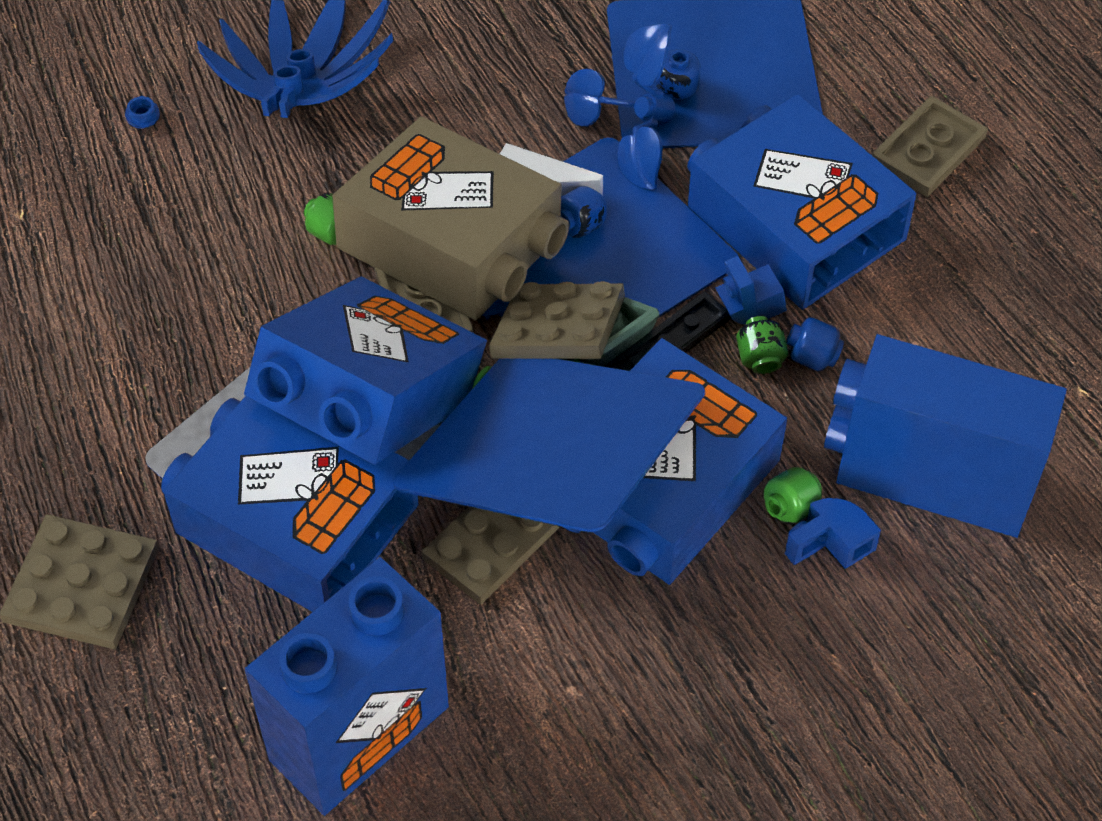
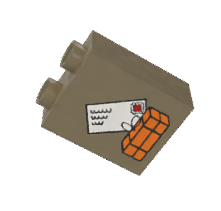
(450, 217)

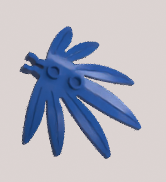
(304, 73)

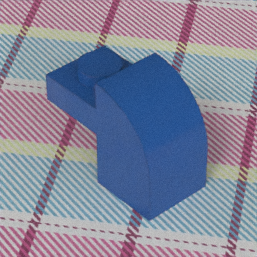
(750, 293)
(838, 527)

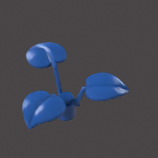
(645, 55)

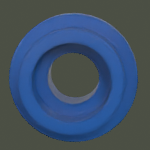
(142, 112)

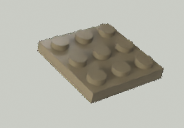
(558, 321)
(80, 581)

